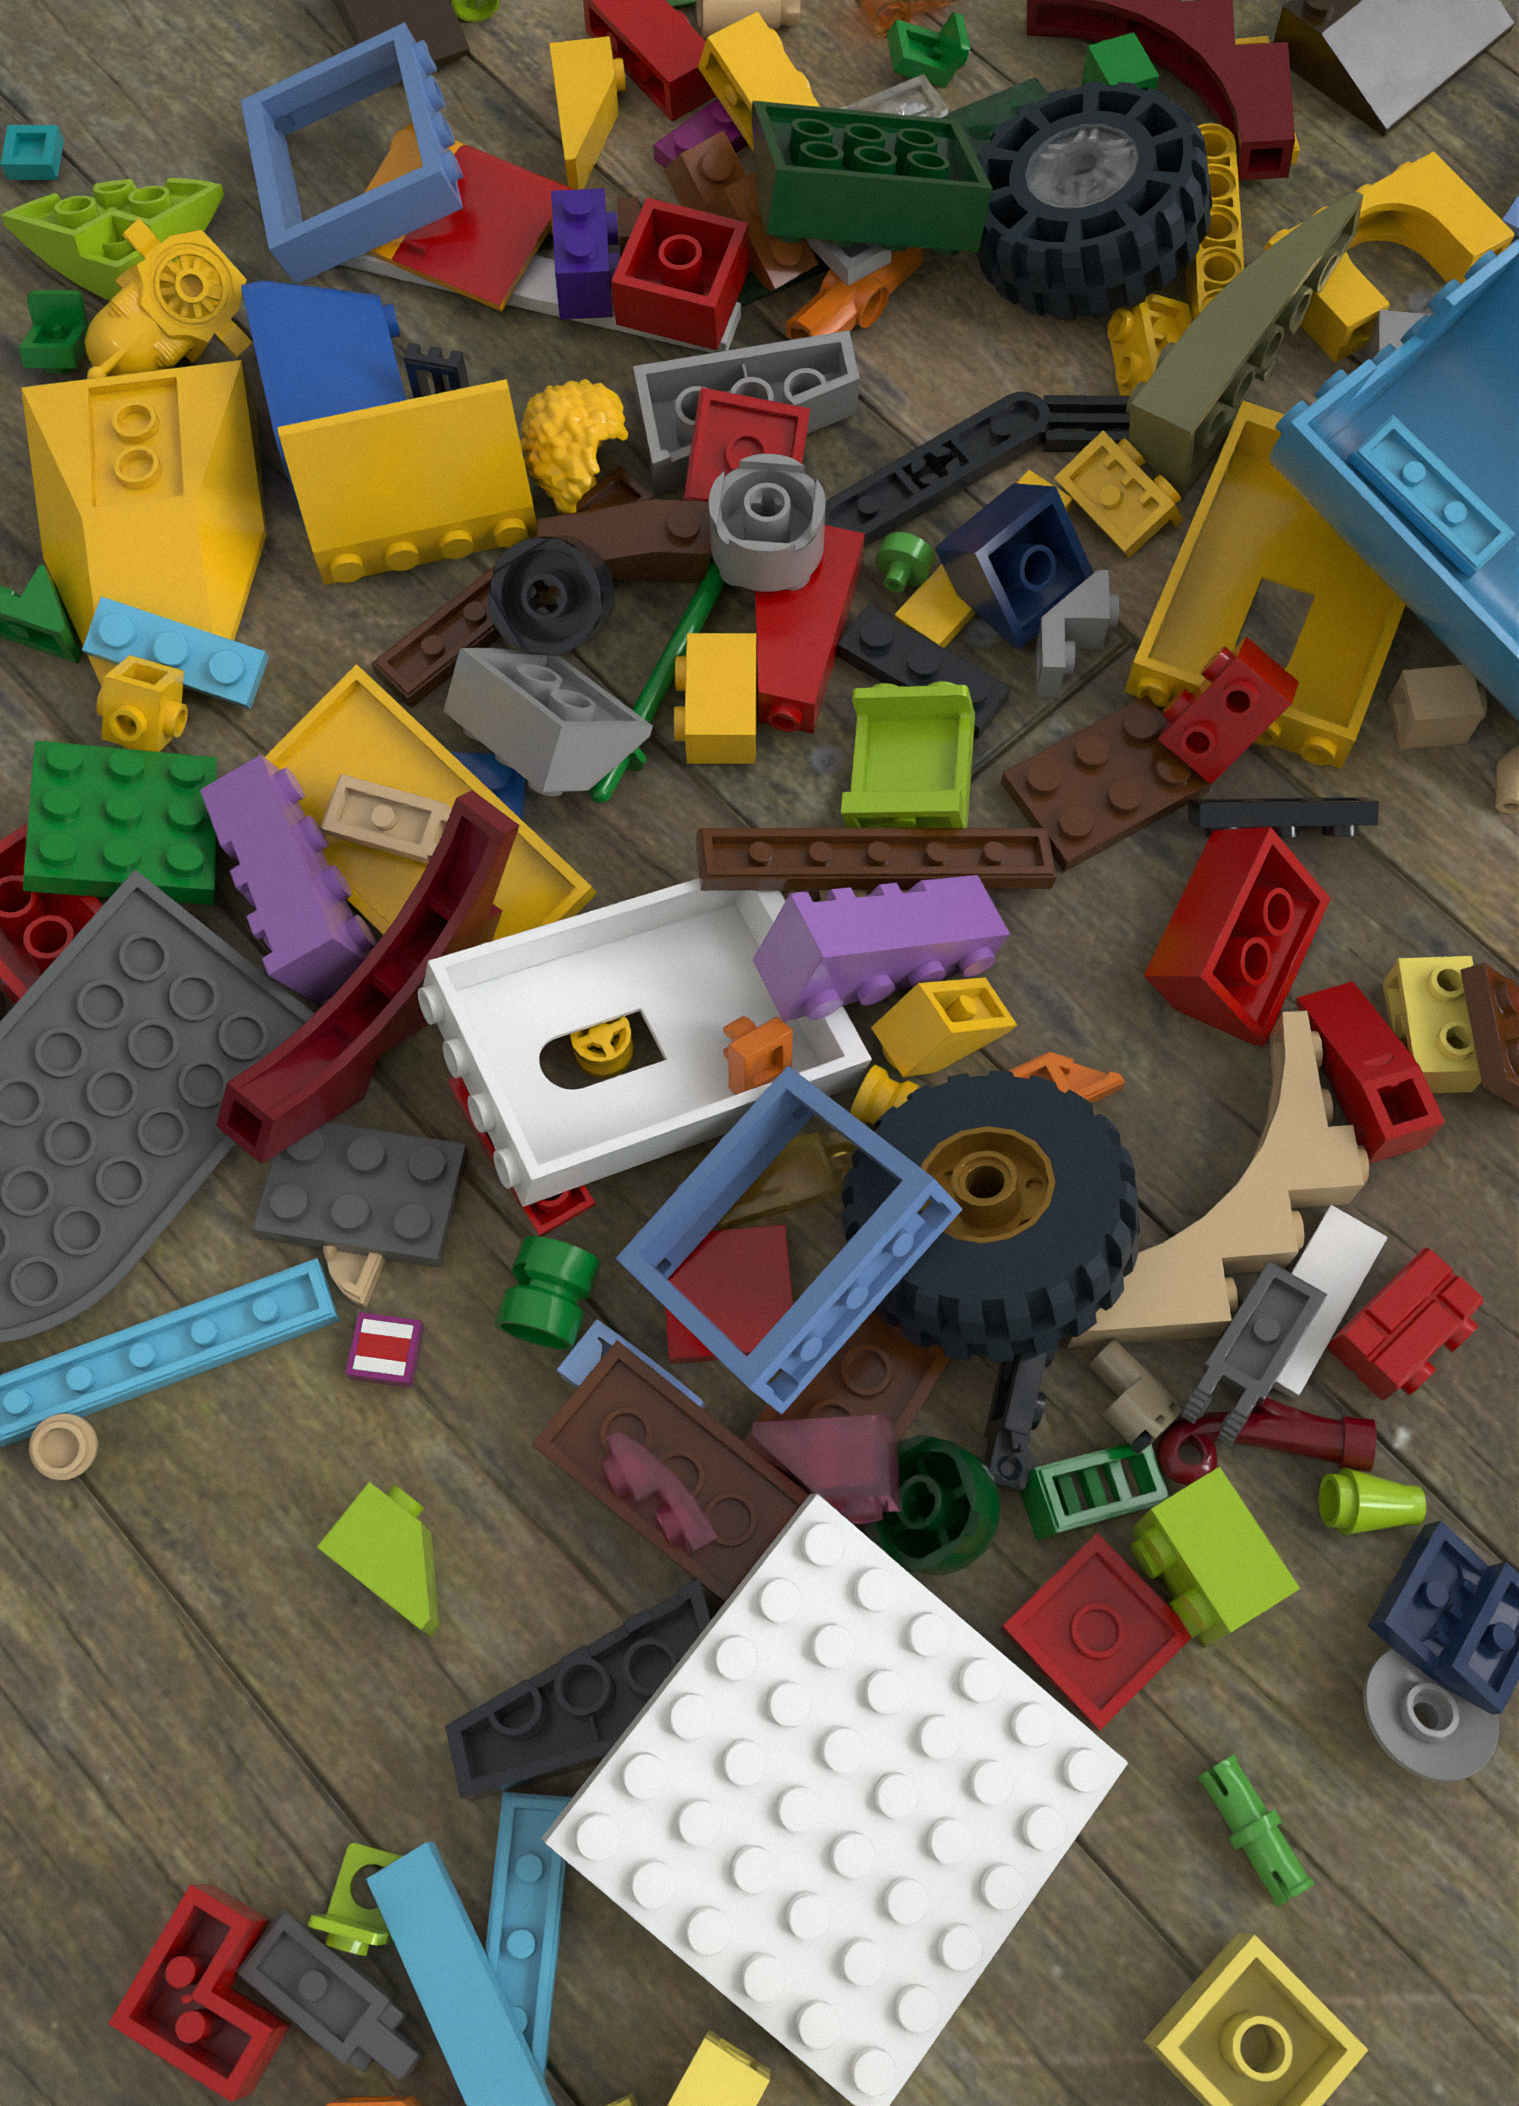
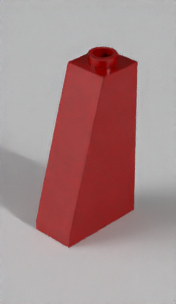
(801, 633)

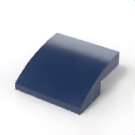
(1455, 1618)

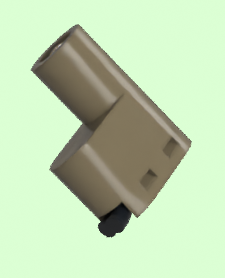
(1143, 1403)

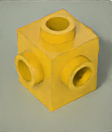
(142, 705)

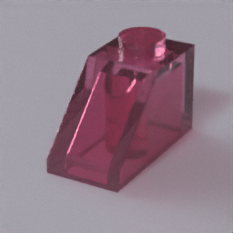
(841, 1460)

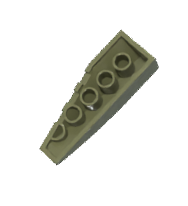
(1203, 378)

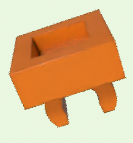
(757, 1053)

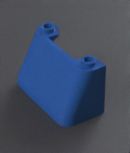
(321, 352)

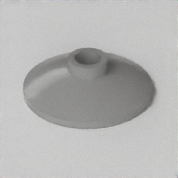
(1459, 1733)

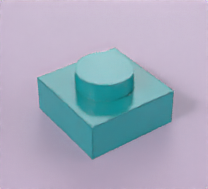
(32, 152)

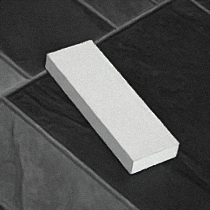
(1337, 1264)

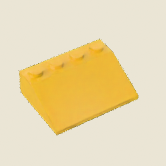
(411, 482)

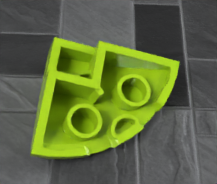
(85, 233)

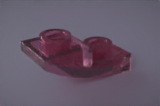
(644, 1476)

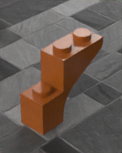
(716, 183)

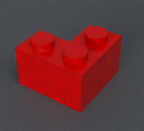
(186, 2000)

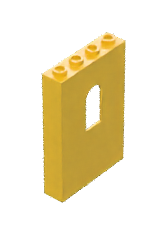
(1259, 529)

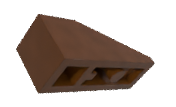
(643, 538)

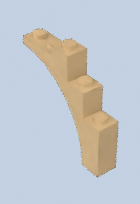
(1298, 1163)

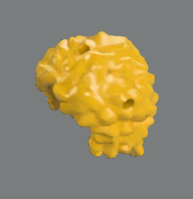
(563, 435)

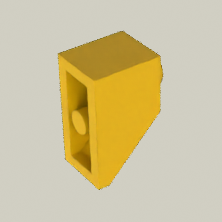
(941, 1024)

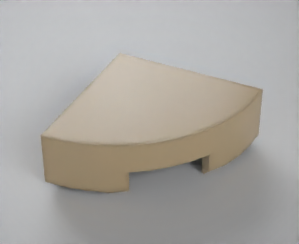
(354, 1273)

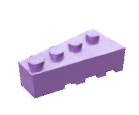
(287, 879)
(876, 943)

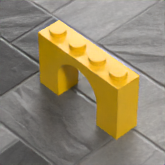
(1416, 207)

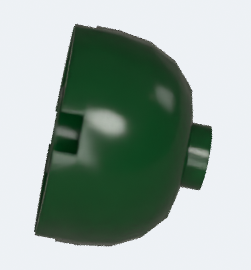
(945, 1508)

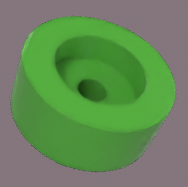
(904, 561)

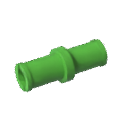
(1255, 1831)

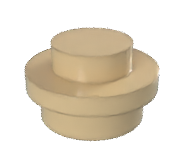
(63, 1446)

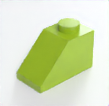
(388, 1552)

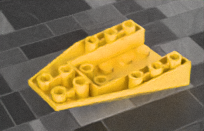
(150, 493)

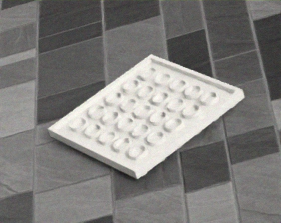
(838, 1804)

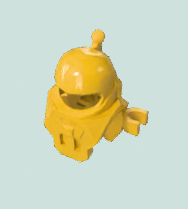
(167, 306)

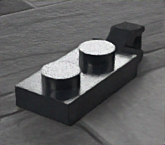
(1013, 1413)

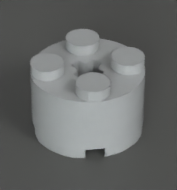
(767, 524)

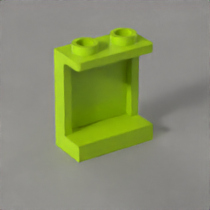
(911, 757)

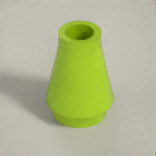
(1367, 1503)

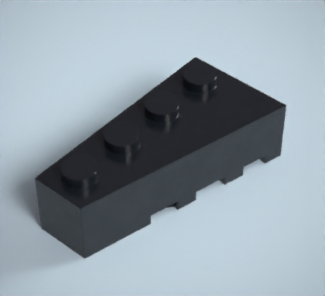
(577, 1706)

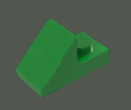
(38, 618)

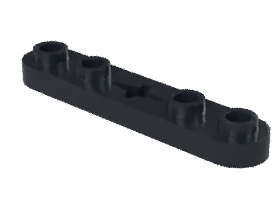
(965, 451)

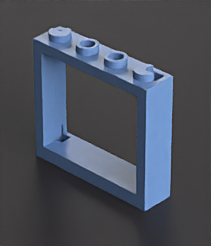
(381, 213)
(843, 1291)

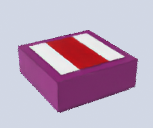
(385, 1350)

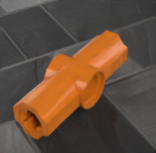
(861, 303)

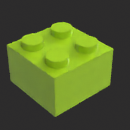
(1211, 1558)

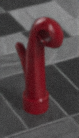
(1277, 1428)

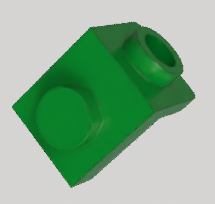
(927, 52)
(57, 331)

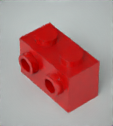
(1228, 709)

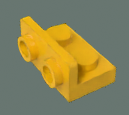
(1141, 335)
(1118, 494)

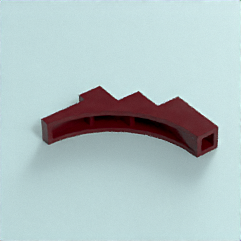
(1195, 41)
(334, 1053)

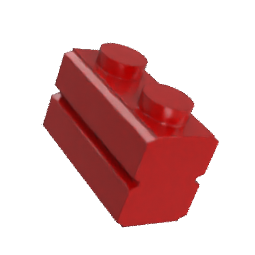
(1406, 1325)

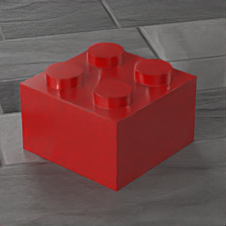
(681, 273)

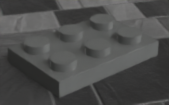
(364, 1193)

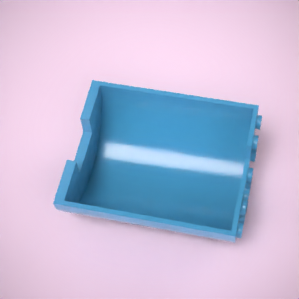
(1461, 399)

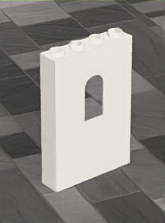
(672, 957)

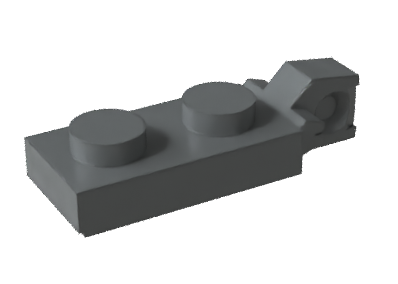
(329, 1997)

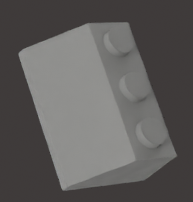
(542, 717)

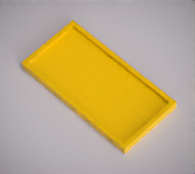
(374, 739)

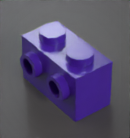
(582, 254)

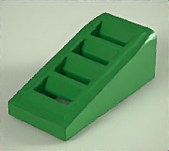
(1053, 1501)

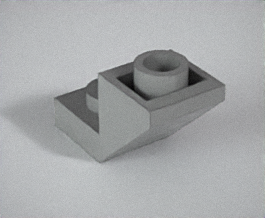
(1073, 624)

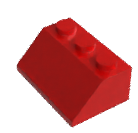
(33, 924)
(1239, 934)

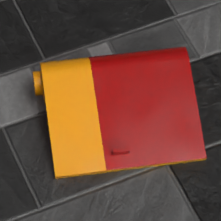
(487, 242)

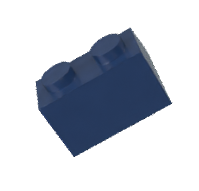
(1016, 560)

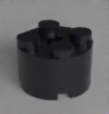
(523, 579)

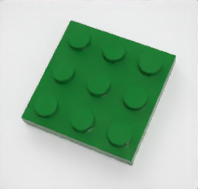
(117, 812)

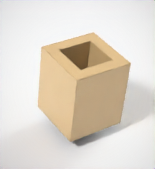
(1436, 706)

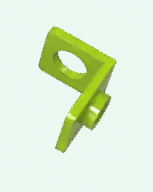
(348, 1923)

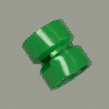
(546, 1299)

